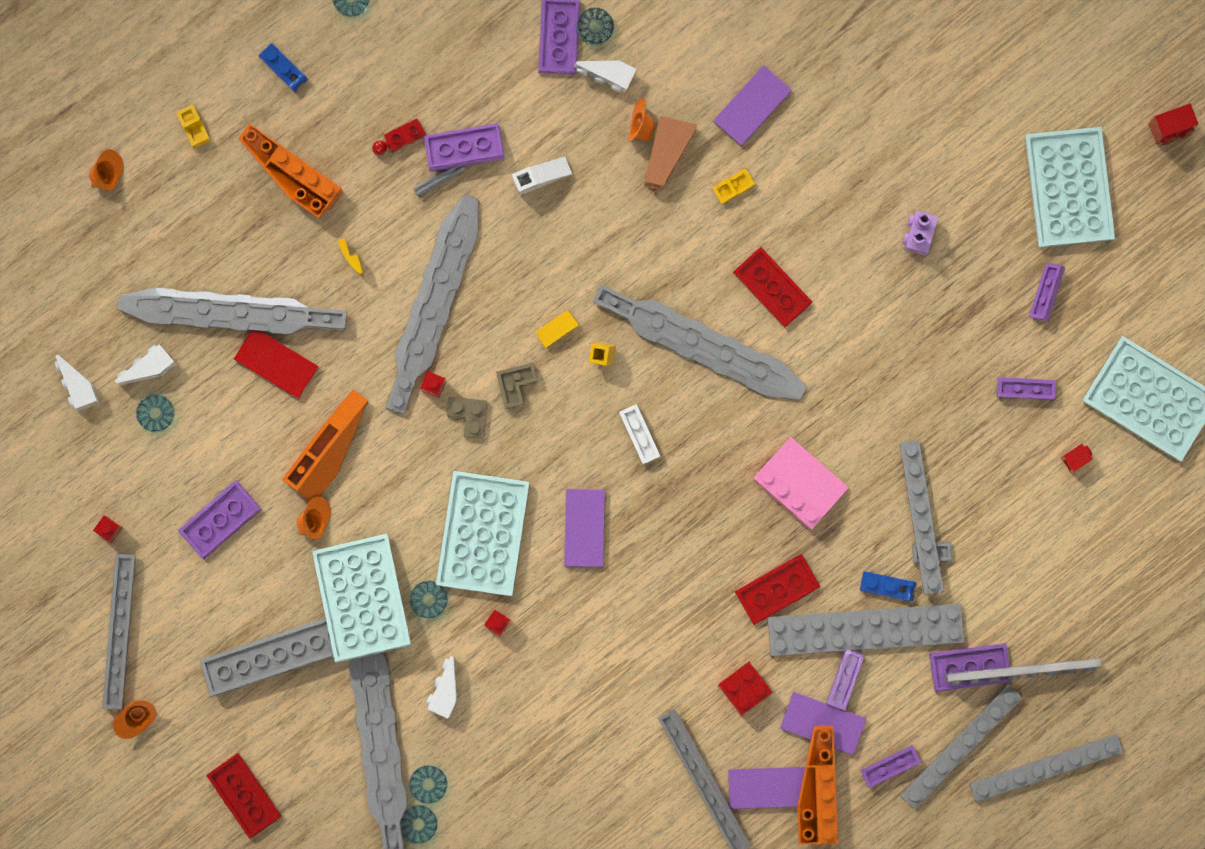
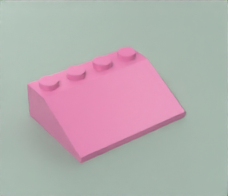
(800, 483)

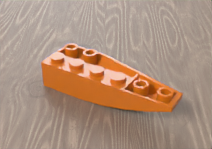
(291, 174)
(326, 451)
(818, 791)

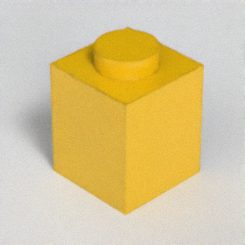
(602, 353)

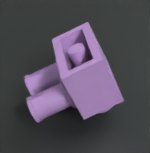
(921, 233)

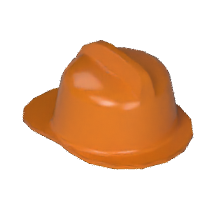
(641, 124)
(106, 170)
(314, 518)
(134, 719)

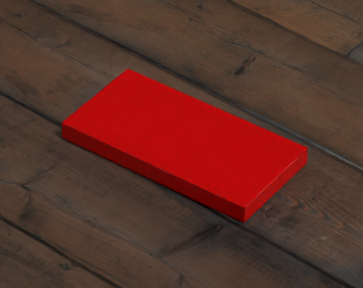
(772, 287)
(276, 363)
(777, 589)
(243, 795)

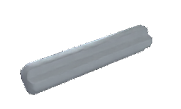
(437, 180)

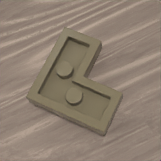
(511, 379)
(473, 411)

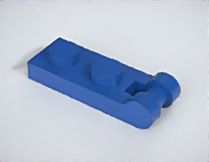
(282, 67)
(887, 586)

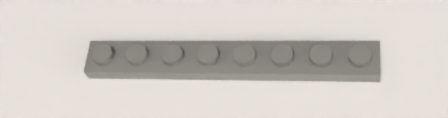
(921, 517)
(119, 631)
(1014, 672)
(960, 746)
(1045, 768)
(703, 780)

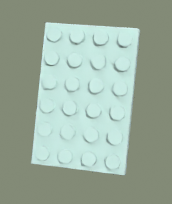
(1069, 187)
(1149, 398)
(482, 533)
(361, 598)

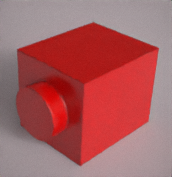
(433, 384)
(1077, 458)
(107, 529)
(497, 622)

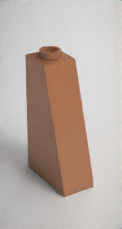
(668, 147)

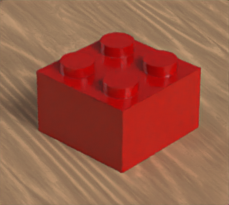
(1173, 124)
(744, 688)

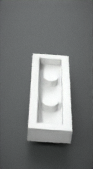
(639, 434)

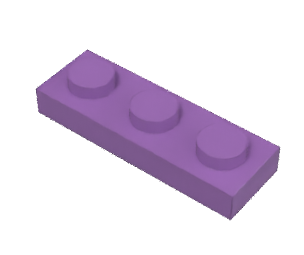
(1047, 292)
(1026, 388)
(845, 679)
(890, 766)

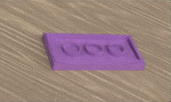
(558, 36)
(752, 105)
(464, 147)
(219, 519)
(584, 528)
(968, 660)
(805, 713)
(765, 787)

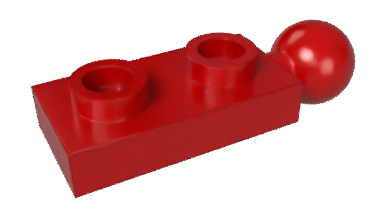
(399, 137)

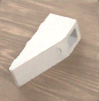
(611, 72)
(540, 175)
(152, 365)
(80, 389)
(445, 695)

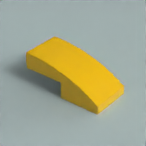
(193, 126)
(734, 186)
(353, 260)
(557, 328)

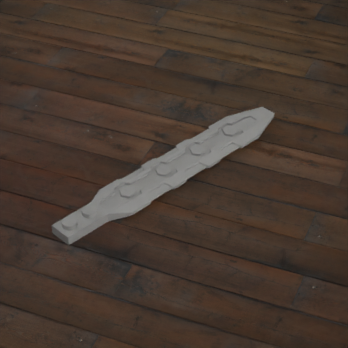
(436, 294)
(228, 311)
(704, 345)
(379, 746)

